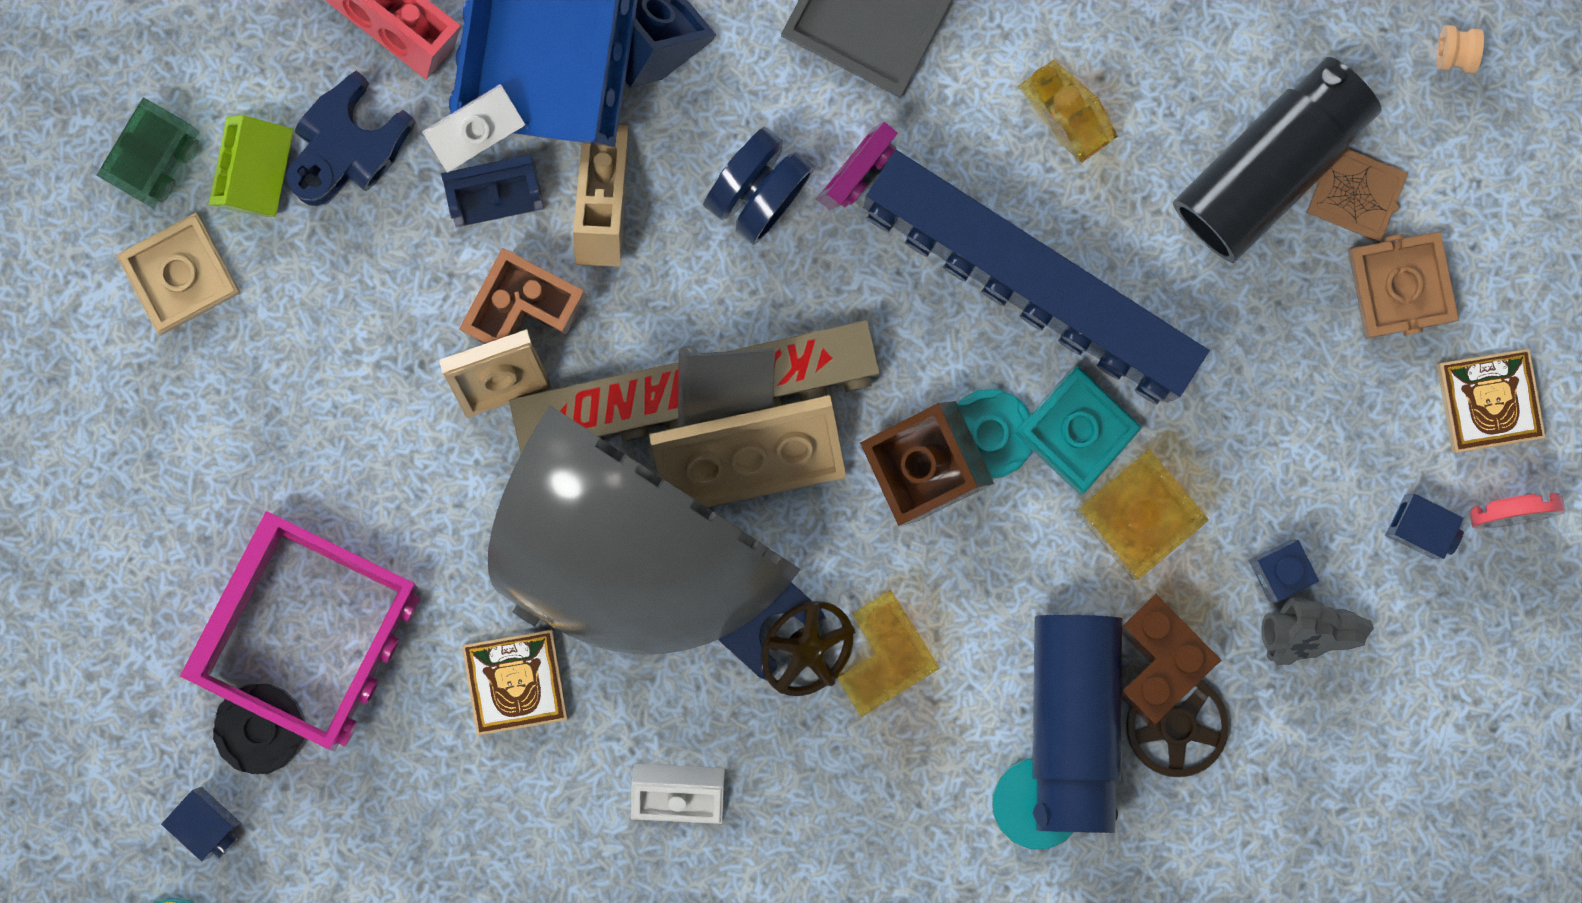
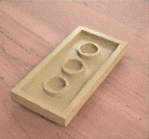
(752, 453)

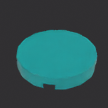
(1010, 413)
(1014, 805)

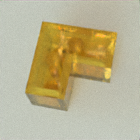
(897, 657)

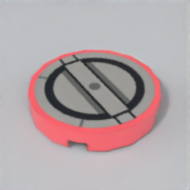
(1517, 511)

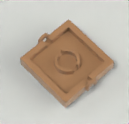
(1403, 285)

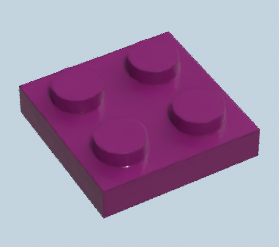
(869, 155)

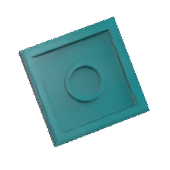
(1078, 430)

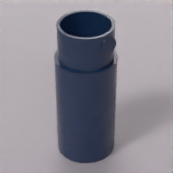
(1077, 722)

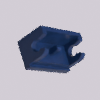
(493, 191)

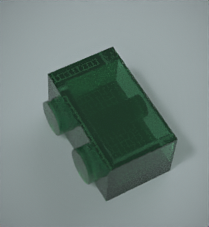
(149, 153)

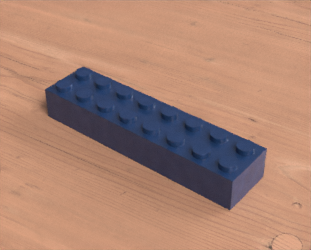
(1034, 279)

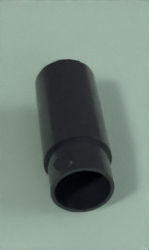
(1277, 159)

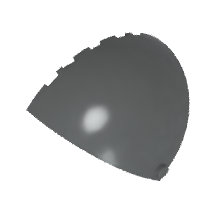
(621, 551)

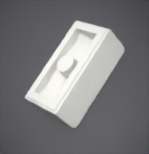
(677, 793)

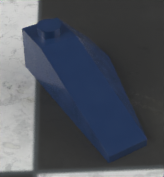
(663, 39)

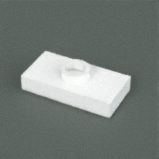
(473, 128)

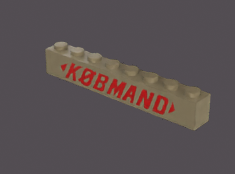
(649, 397)

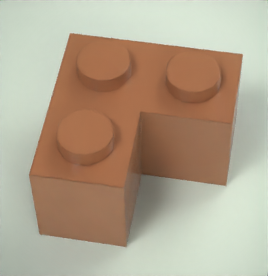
(521, 290)

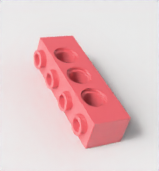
(407, 28)

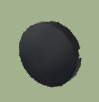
(277, 743)

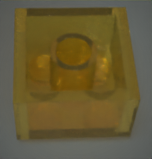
(1141, 515)

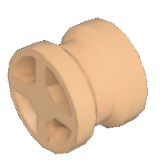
(1460, 49)

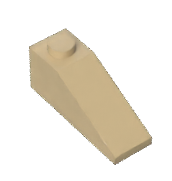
(601, 202)

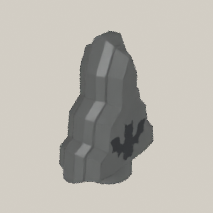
(1311, 629)

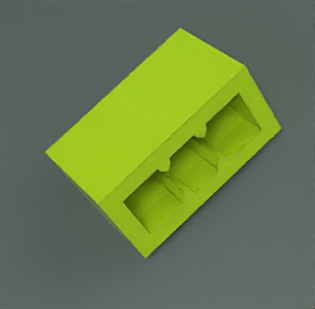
(251, 166)

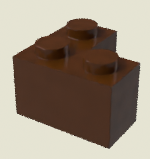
(1176, 660)

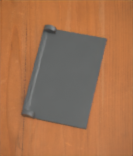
(723, 384)

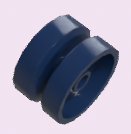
(752, 181)

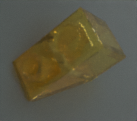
(1069, 110)

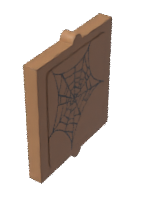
(1358, 195)

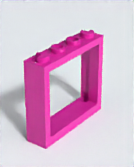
(236, 598)

